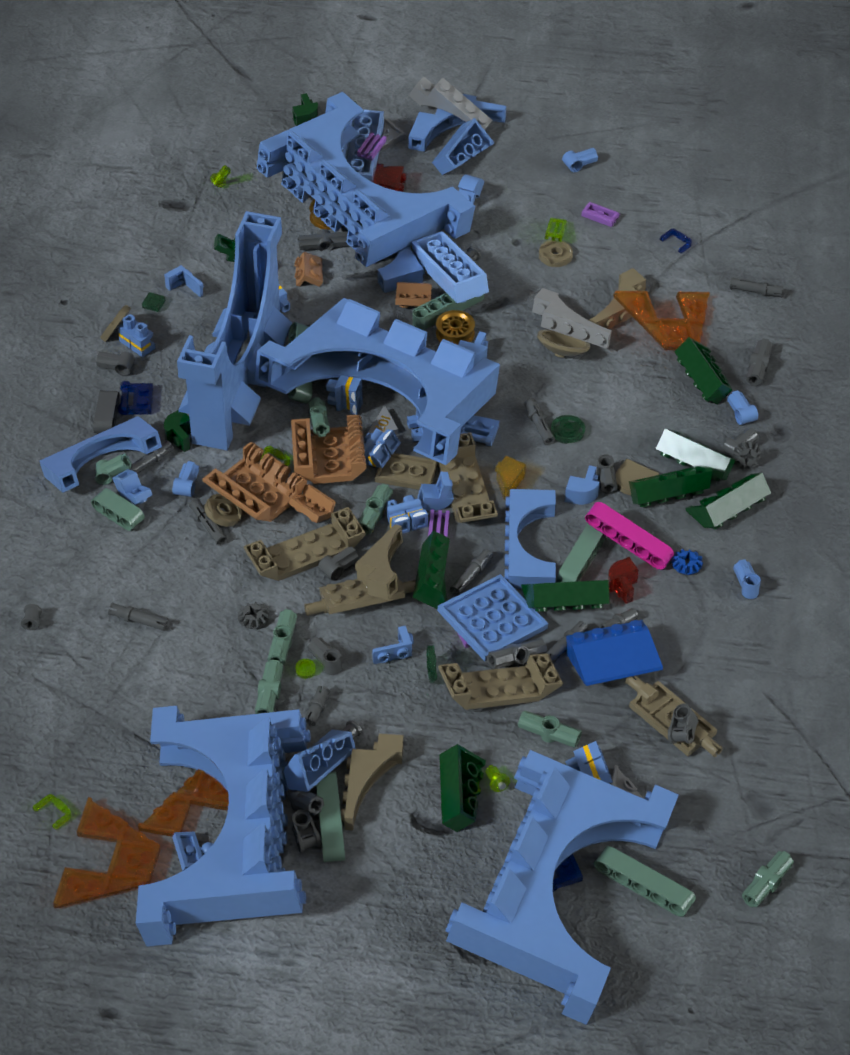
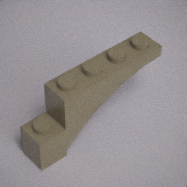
(615, 312)
(375, 565)
(366, 769)

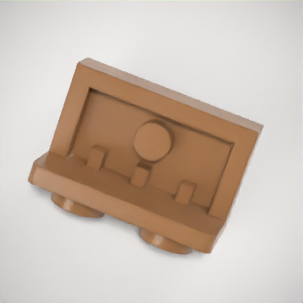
(308, 269)
(412, 294)
(313, 504)

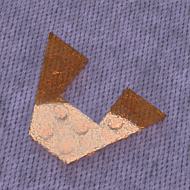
(667, 331)
(197, 790)
(129, 867)

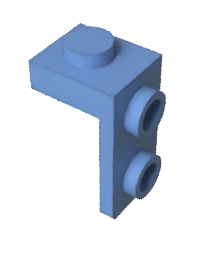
(181, 275)
(395, 651)

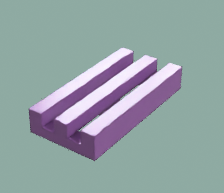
(369, 144)
(600, 214)
(439, 515)

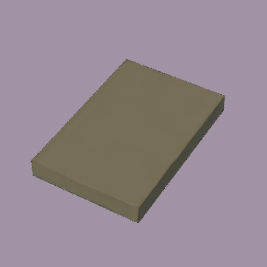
(407, 471)

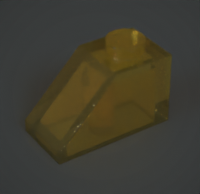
(509, 475)

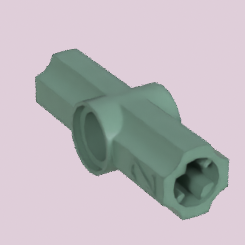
(319, 417)
(374, 508)
(282, 636)
(269, 687)
(549, 729)
(767, 879)

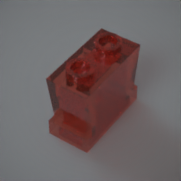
(390, 177)

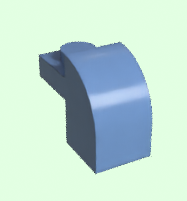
(470, 187)
(480, 347)
(131, 488)
(582, 490)
(436, 495)

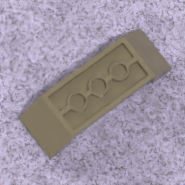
(468, 488)
(306, 549)
(502, 685)

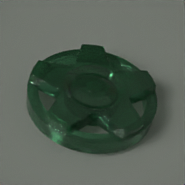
(567, 430)
(431, 663)

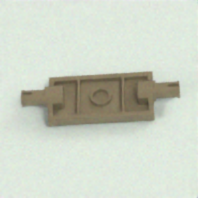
(351, 595)
(656, 706)

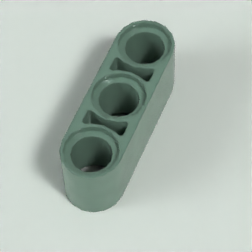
(117, 509)

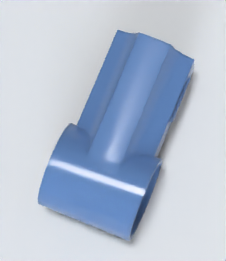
(576, 161)
(743, 410)
(185, 483)
(747, 578)

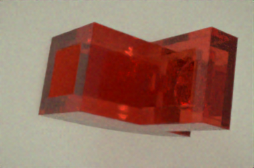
(621, 577)

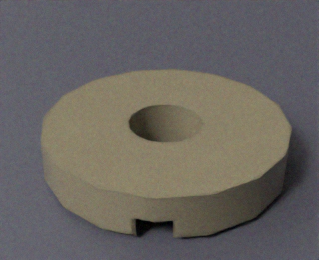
(555, 260)
(220, 517)

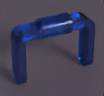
(680, 236)

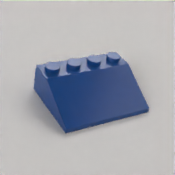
(613, 652)

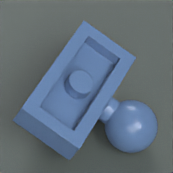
(188, 848)

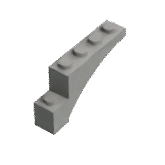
(449, 99)
(561, 319)

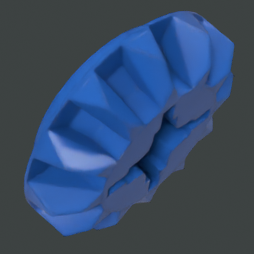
(694, 565)

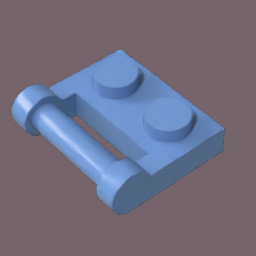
(482, 429)

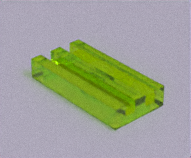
(554, 235)

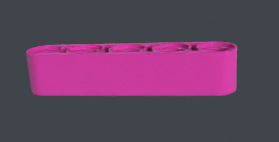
(629, 535)

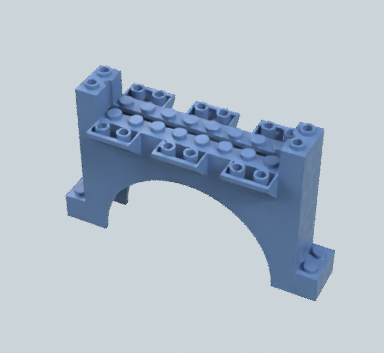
(375, 216)
(352, 344)
(214, 381)
(243, 867)
(520, 915)

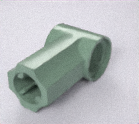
(109, 468)

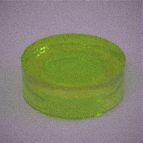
(305, 668)

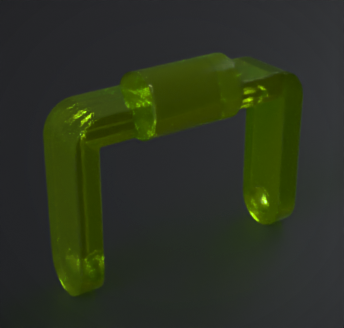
(279, 454)
(57, 803)

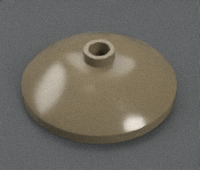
(562, 344)

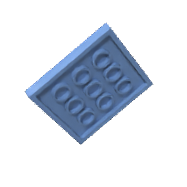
(492, 616)

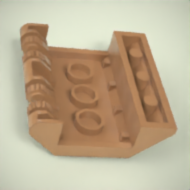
(332, 457)
(257, 487)

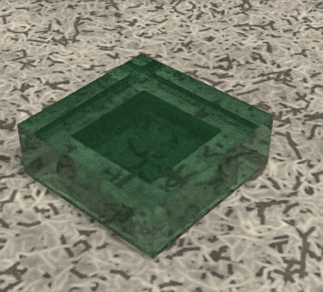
(153, 302)

